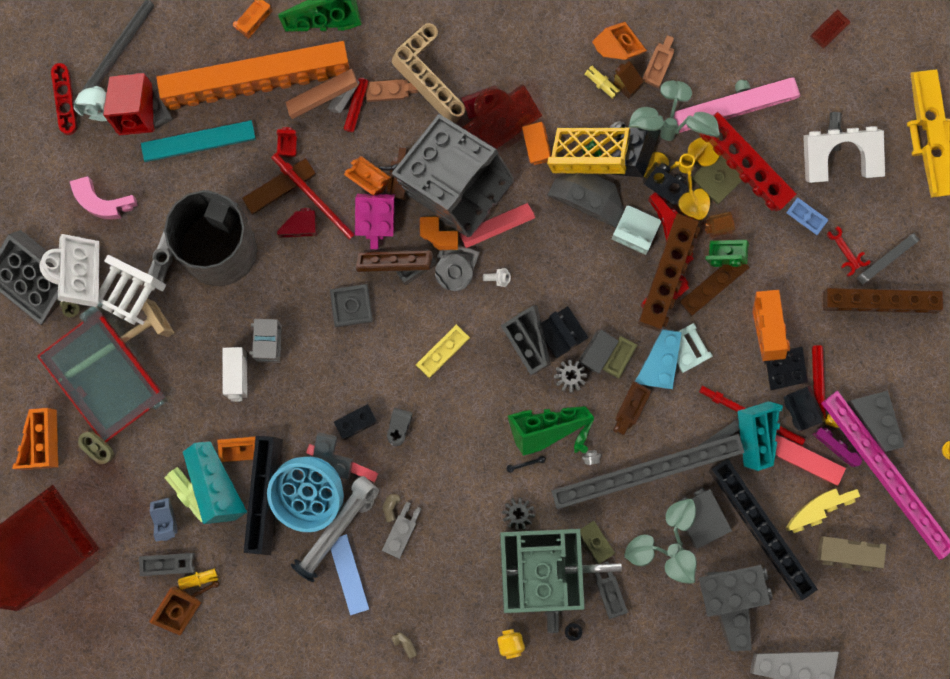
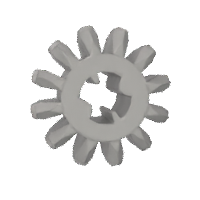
(573, 382)

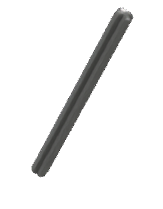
(119, 45)

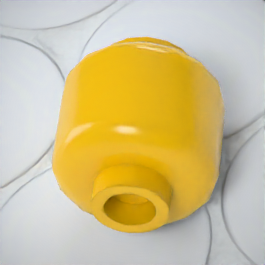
(510, 644)

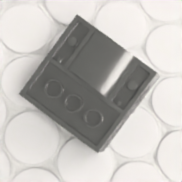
(454, 175)

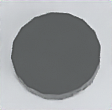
(454, 272)

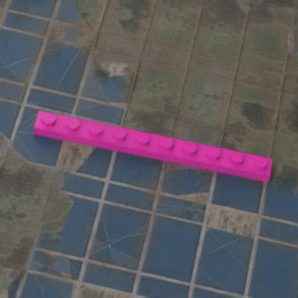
(888, 474)

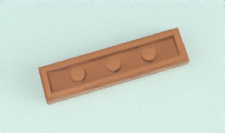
(321, 93)

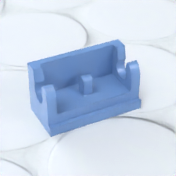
(807, 216)

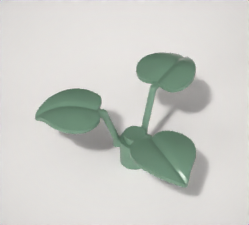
(648, 118)
(682, 563)

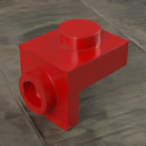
(287, 142)

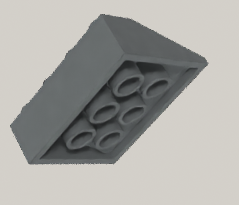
(22, 279)

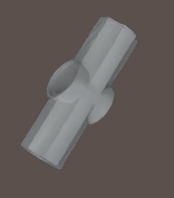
(158, 269)

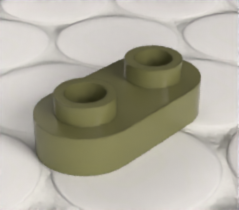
(96, 448)

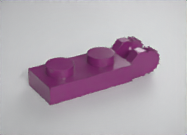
(837, 447)

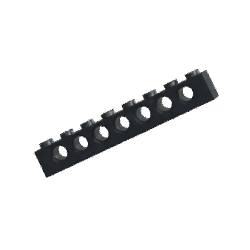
(763, 530)

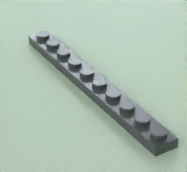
(647, 471)

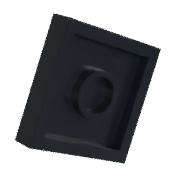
(563, 332)

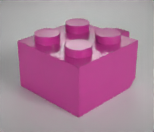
(374, 217)

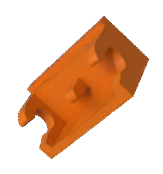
(253, 18)
(537, 143)
(367, 176)
(236, 449)

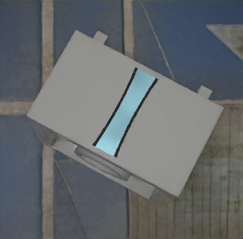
(266, 340)

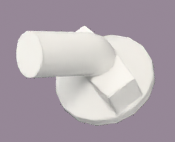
(499, 277)

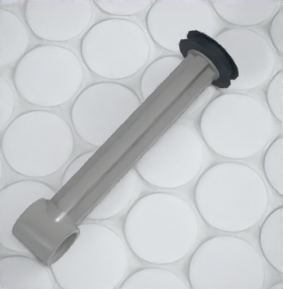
(363, 492)

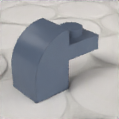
(163, 519)

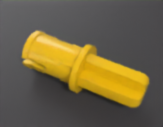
(198, 579)

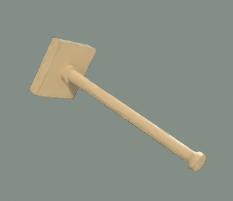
(154, 318)

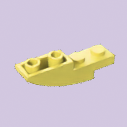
(814, 512)

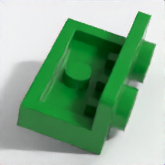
(728, 252)

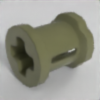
(67, 310)

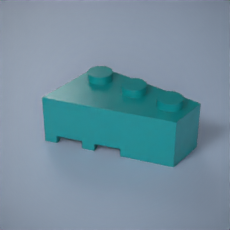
(758, 434)

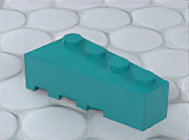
(211, 485)

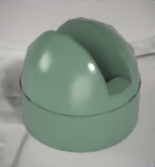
(741, 86)

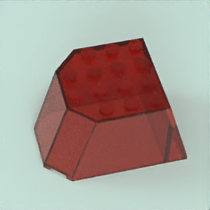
(42, 551)

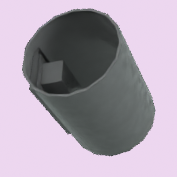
(222, 215)

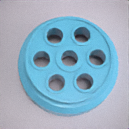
(284, 499)

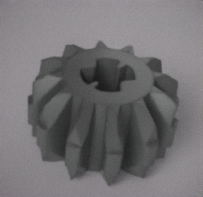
(513, 517)

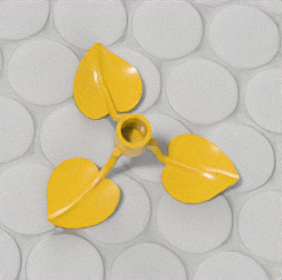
(697, 202)

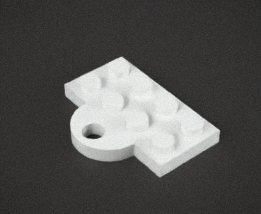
(74, 270)

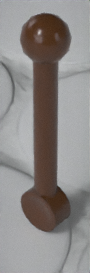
(215, 584)

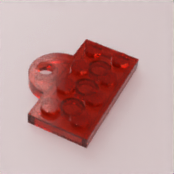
(503, 116)

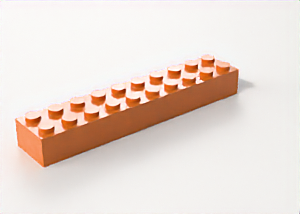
(253, 75)

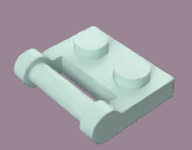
(686, 356)

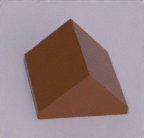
(175, 610)

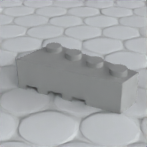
(795, 665)

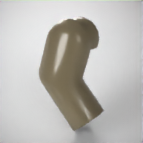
(389, 505)
(406, 642)

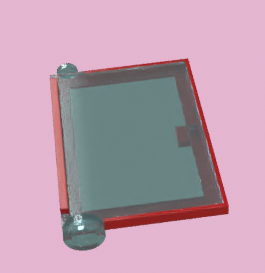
(101, 375)

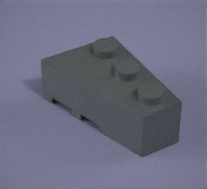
(528, 339)
(879, 419)

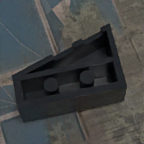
(639, 151)

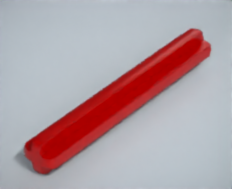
(818, 376)

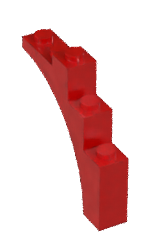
(667, 218)

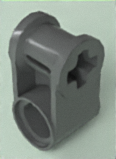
(399, 423)

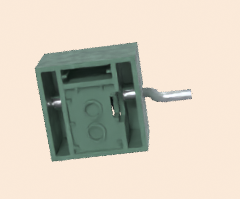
(544, 570)

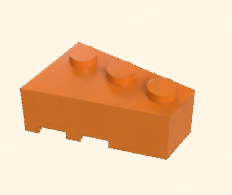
(770, 325)
(39, 441)

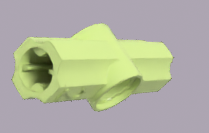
(184, 490)

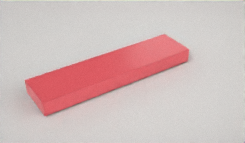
(499, 224)
(809, 461)

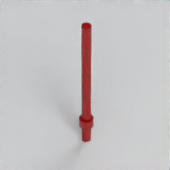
(287, 169)
(718, 397)

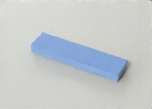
(349, 575)

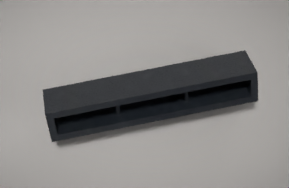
(260, 516)

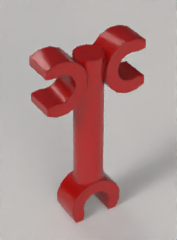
(854, 263)

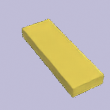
(442, 351)

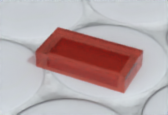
(830, 29)

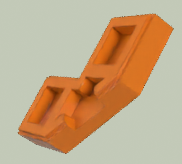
(441, 239)

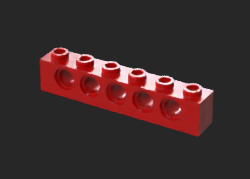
(783, 192)

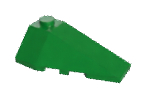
(322, 15)
(541, 430)

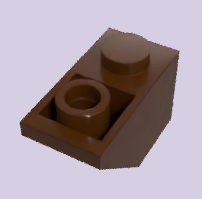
(627, 79)

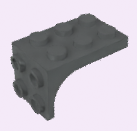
(735, 590)

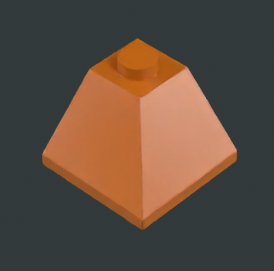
(618, 42)

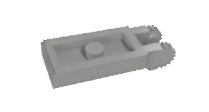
(401, 532)

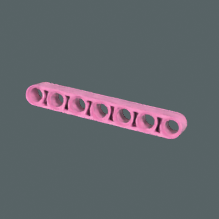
(744, 101)

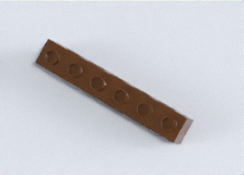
(882, 300)
(648, 317)

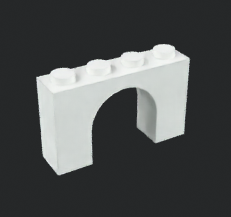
(818, 146)

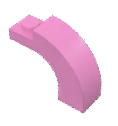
(86, 196)

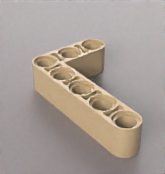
(425, 74)

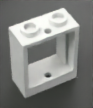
(235, 373)

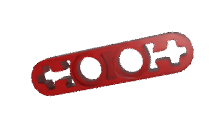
(63, 99)

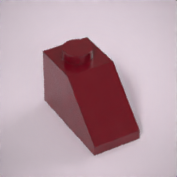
(300, 224)

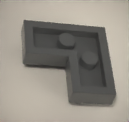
(325, 450)

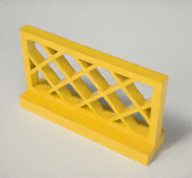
(587, 163)

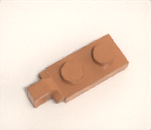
(659, 63)
(389, 90)

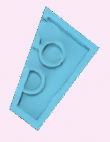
(662, 361)

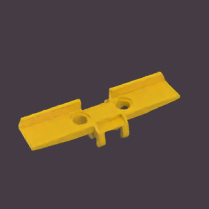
(929, 98)

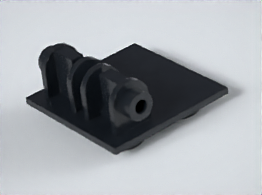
(787, 371)

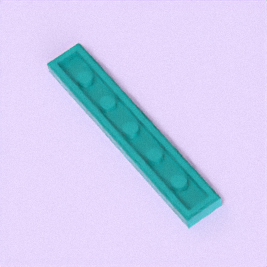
(198, 141)

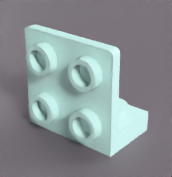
(636, 229)

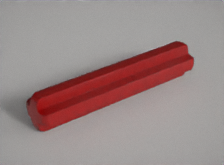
(356, 105)

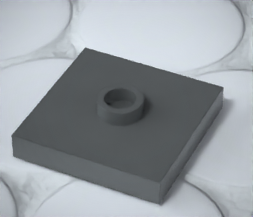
(351, 305)

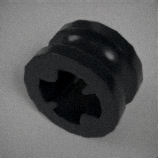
(572, 638)

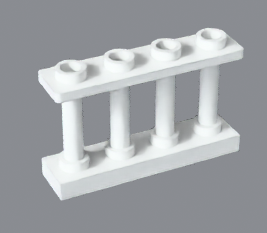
(138, 279)

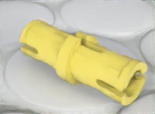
(602, 82)

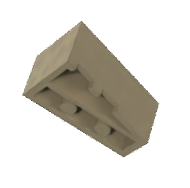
(851, 553)

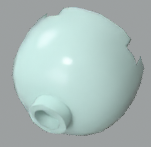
(91, 102)

